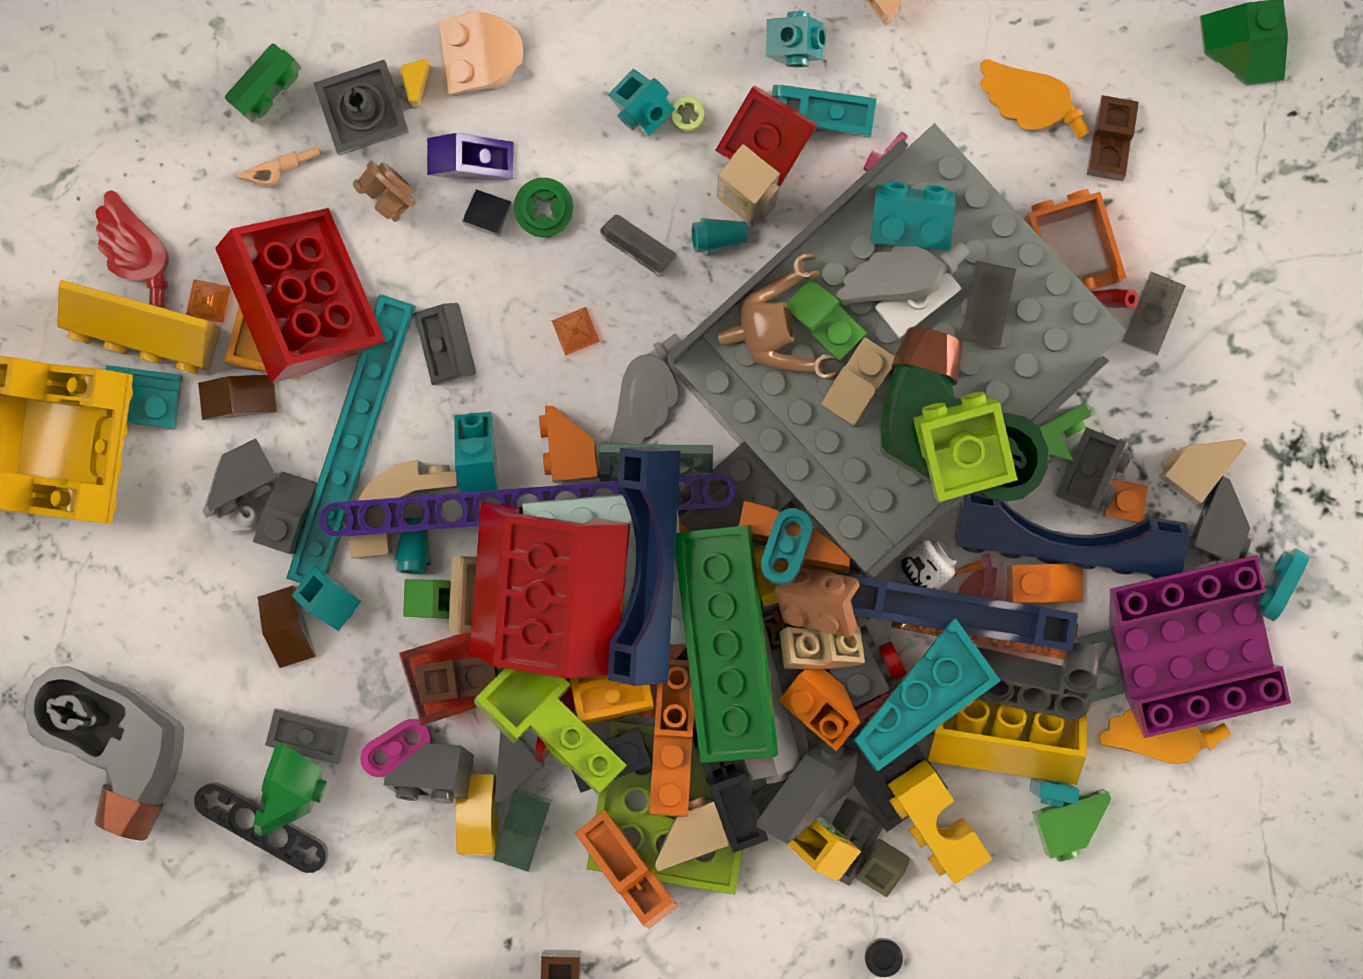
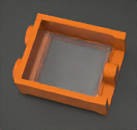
(1080, 237)

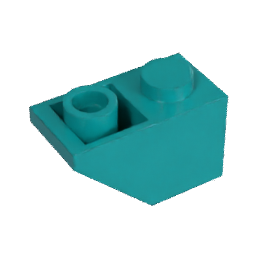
(475, 452)

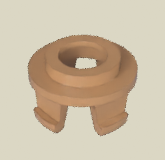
(395, 190)

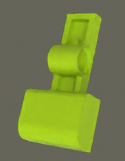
(531, 701)

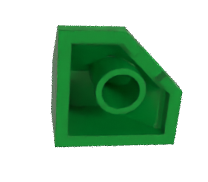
(1248, 40)
(288, 790)

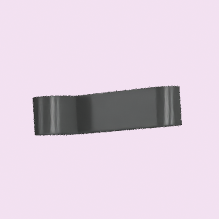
(1044, 686)

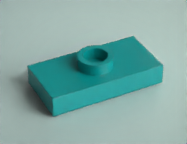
(1054, 792)

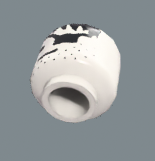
(928, 565)

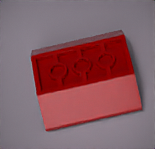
(547, 592)

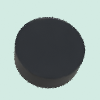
(883, 957)

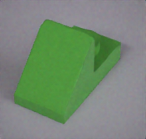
(825, 320)
(1069, 424)

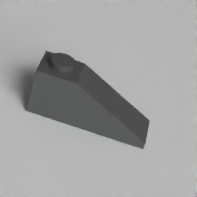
(809, 791)

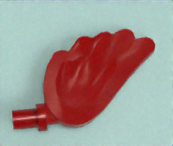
(131, 247)

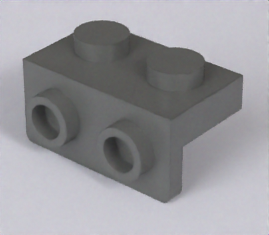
(1094, 470)
(866, 680)

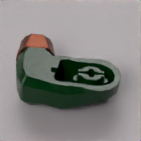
(924, 375)

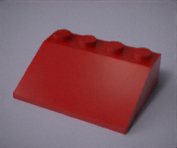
(298, 293)

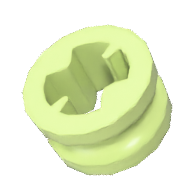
(698, 111)

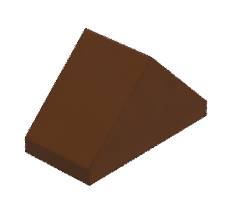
(237, 396)
(285, 627)

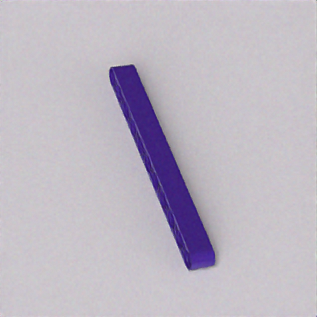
(471, 501)

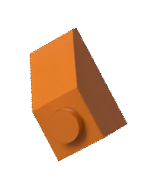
(1044, 583)

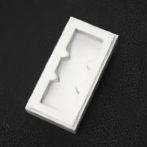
(909, 313)

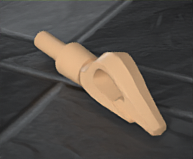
(275, 167)

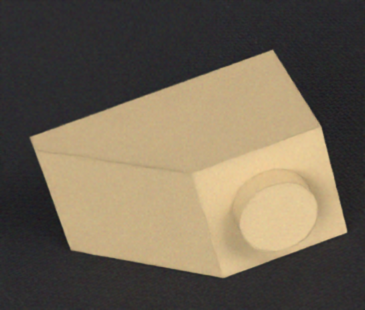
(1199, 467)
(693, 834)

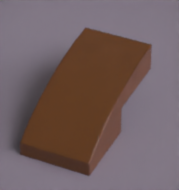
(1112, 138)
(453, 679)

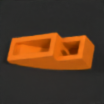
(821, 550)
(626, 869)

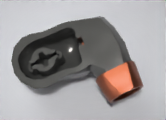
(114, 732)

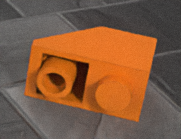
(570, 448)
(822, 706)

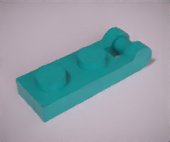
(831, 110)

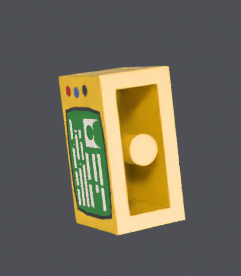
(825, 849)

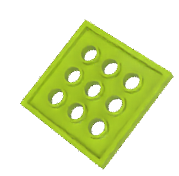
(715, 874)

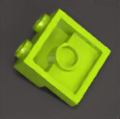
(965, 446)

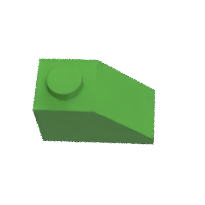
(426, 598)
(1072, 826)

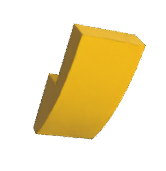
(476, 818)

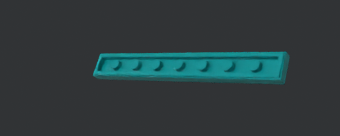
(352, 438)

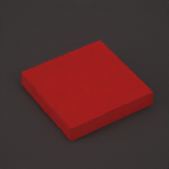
(769, 131)

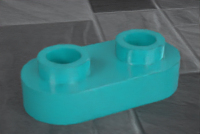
(786, 547)
(1289, 571)

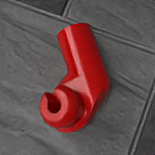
(1117, 298)

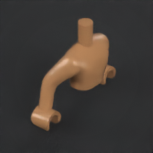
(769, 325)

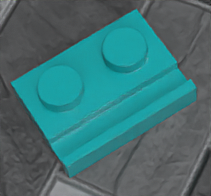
(153, 398)

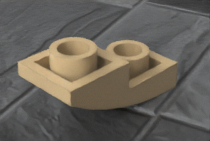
(818, 650)

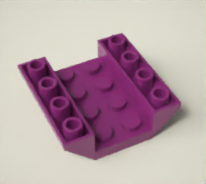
(1195, 647)

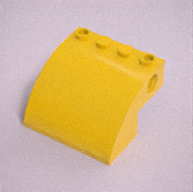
(61, 438)

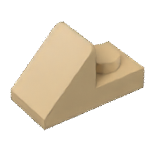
(858, 381)

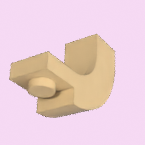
(396, 482)

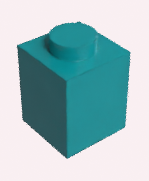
(326, 598)

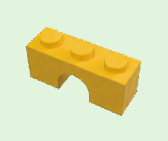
(954, 847)

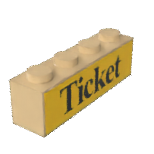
(748, 185)

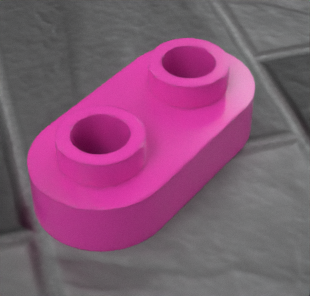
(395, 746)

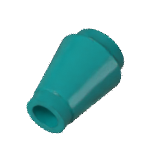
(717, 234)
(413, 551)

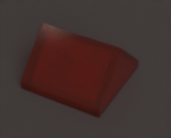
(446, 649)

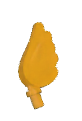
(1031, 98)
(1170, 747)

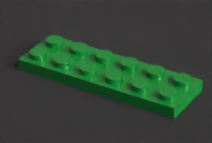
(725, 644)

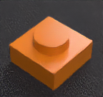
(1128, 502)

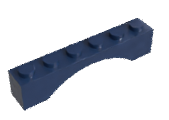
(1147, 547)
(975, 614)
(642, 641)

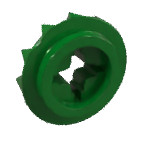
(543, 189)

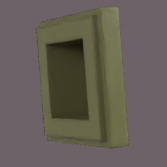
(883, 868)

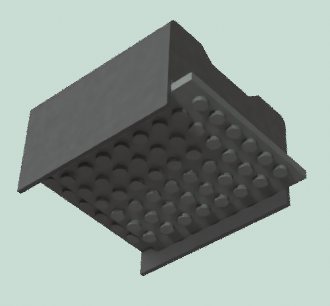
(835, 469)

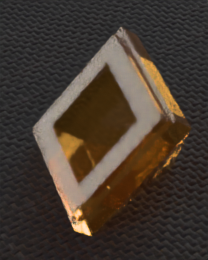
(208, 301)
(575, 331)

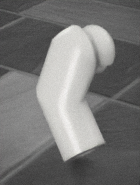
(240, 520)

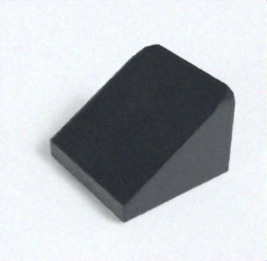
(486, 213)

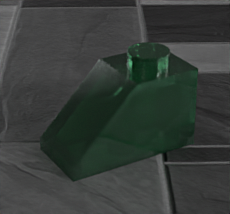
(522, 829)

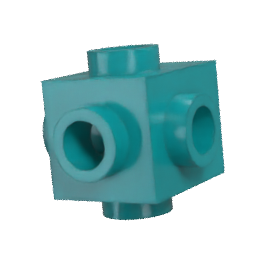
(795, 39)
(641, 102)

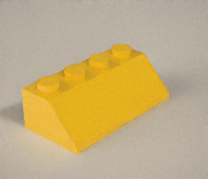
(136, 326)
(1011, 742)

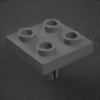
(361, 107)

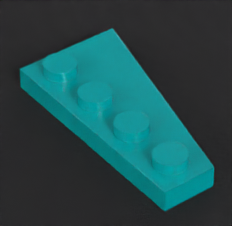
(932, 692)

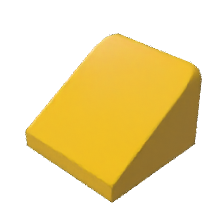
(415, 79)

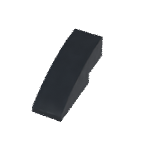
(734, 802)

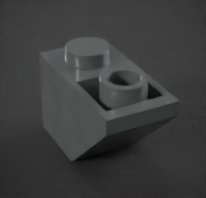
(239, 475)
(433, 771)

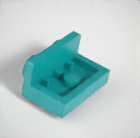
(913, 216)

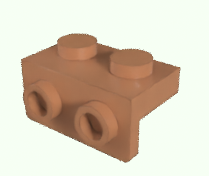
(819, 602)

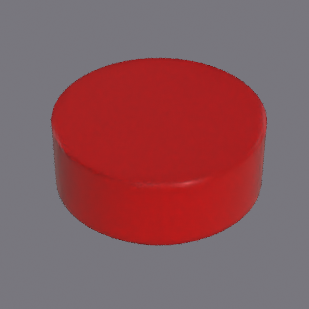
(892, 660)

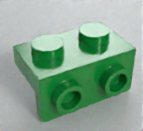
(263, 82)

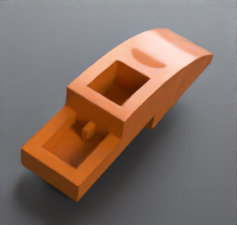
(672, 743)

